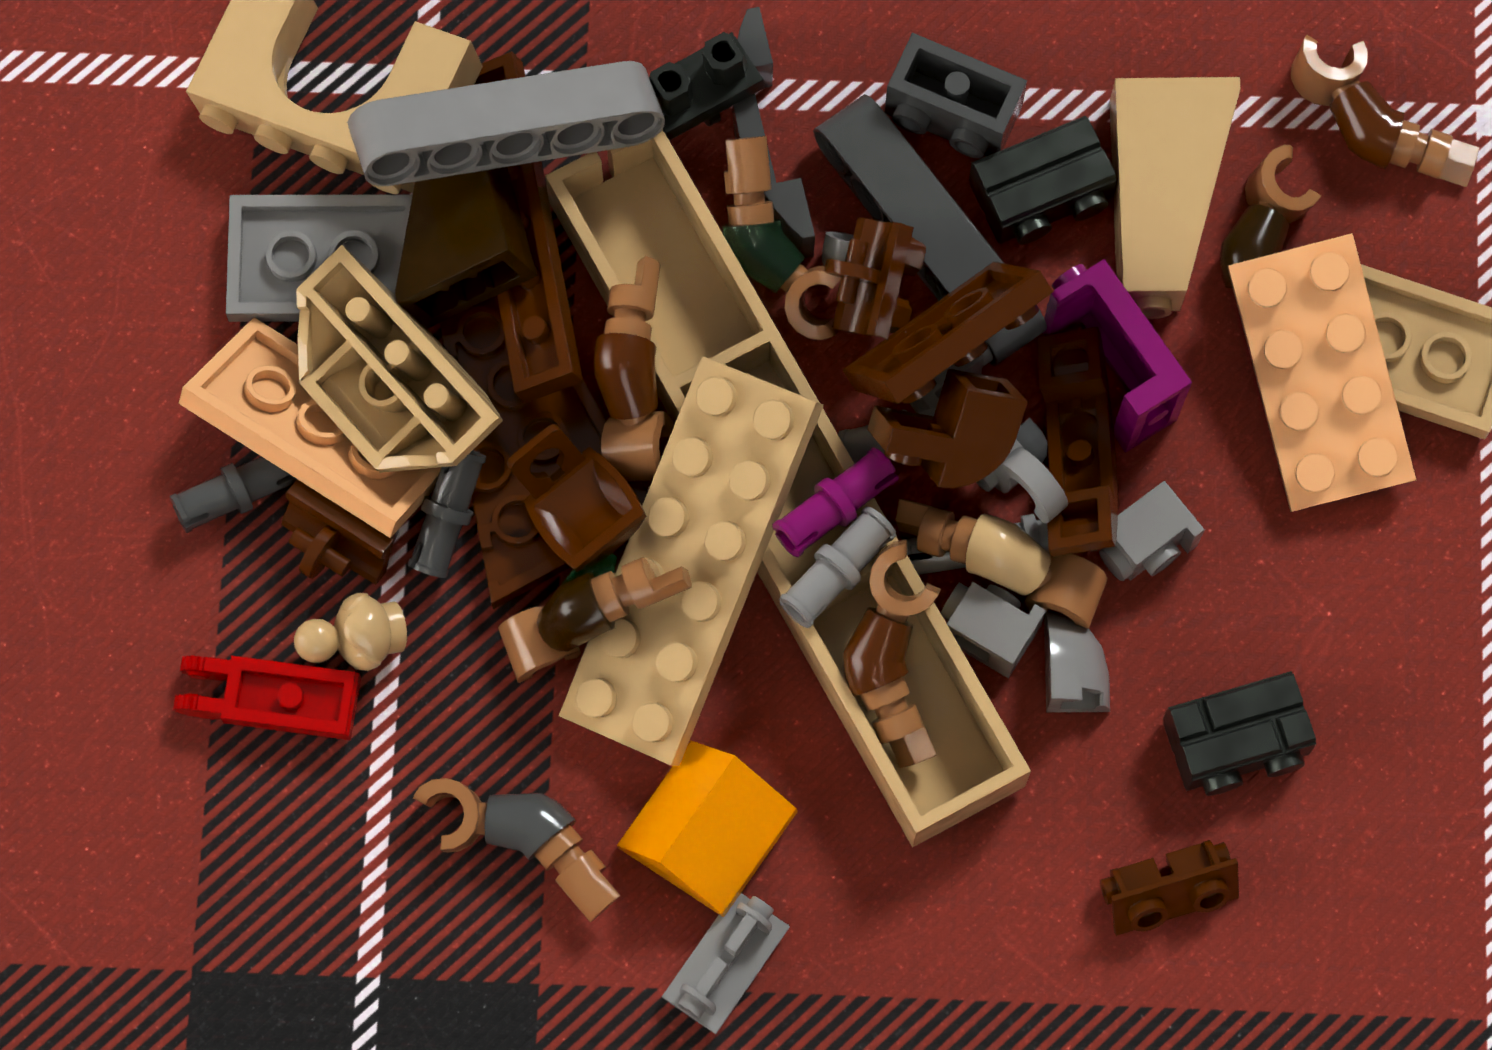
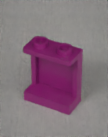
(1130, 347)

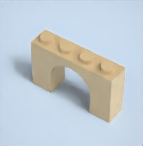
(247, 70)

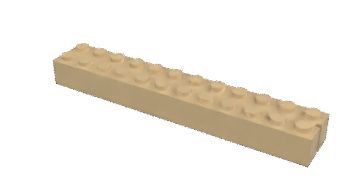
(714, 312)

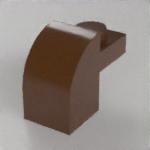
(964, 438)

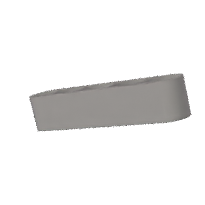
(505, 123)

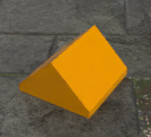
(708, 826)

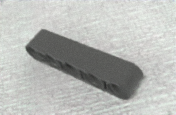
(902, 189)

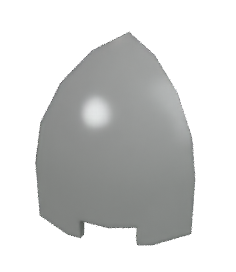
(1074, 667)

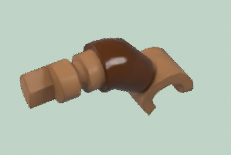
(1370, 124)
(628, 378)
(877, 664)

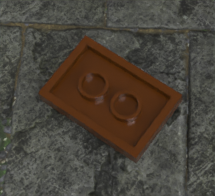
(949, 333)

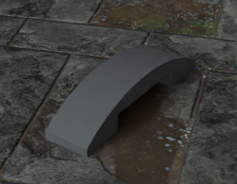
(787, 196)

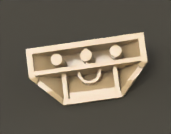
(384, 372)

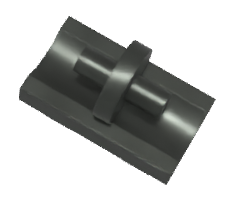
(704, 84)

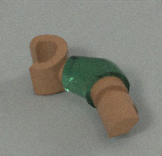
(759, 238)

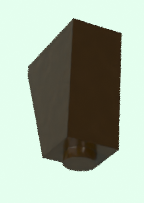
(461, 245)

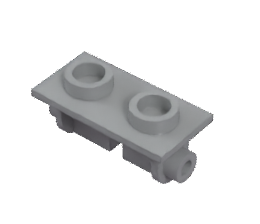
(726, 962)

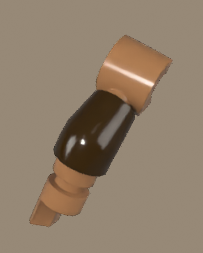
(1267, 218)
(582, 612)

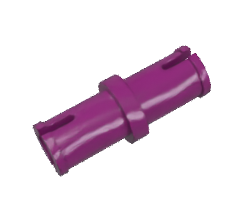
(835, 502)

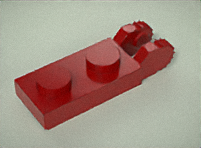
(274, 695)

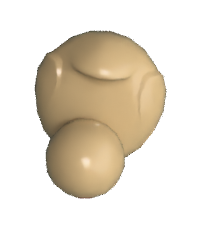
(361, 633)

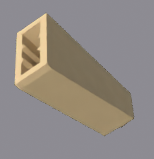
(1166, 165)

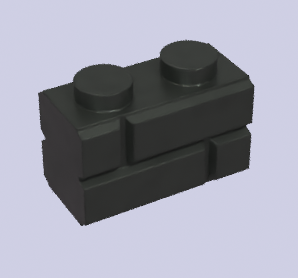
(1043, 182)
(1240, 733)

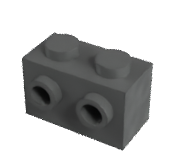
(954, 97)

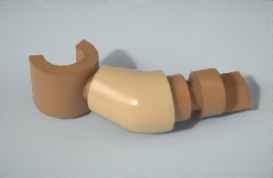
(1007, 557)

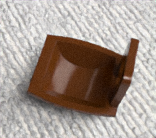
(583, 506)

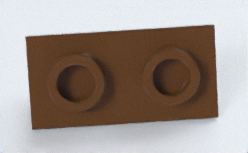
(1199, 881)

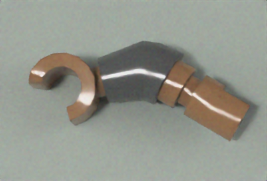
(534, 827)

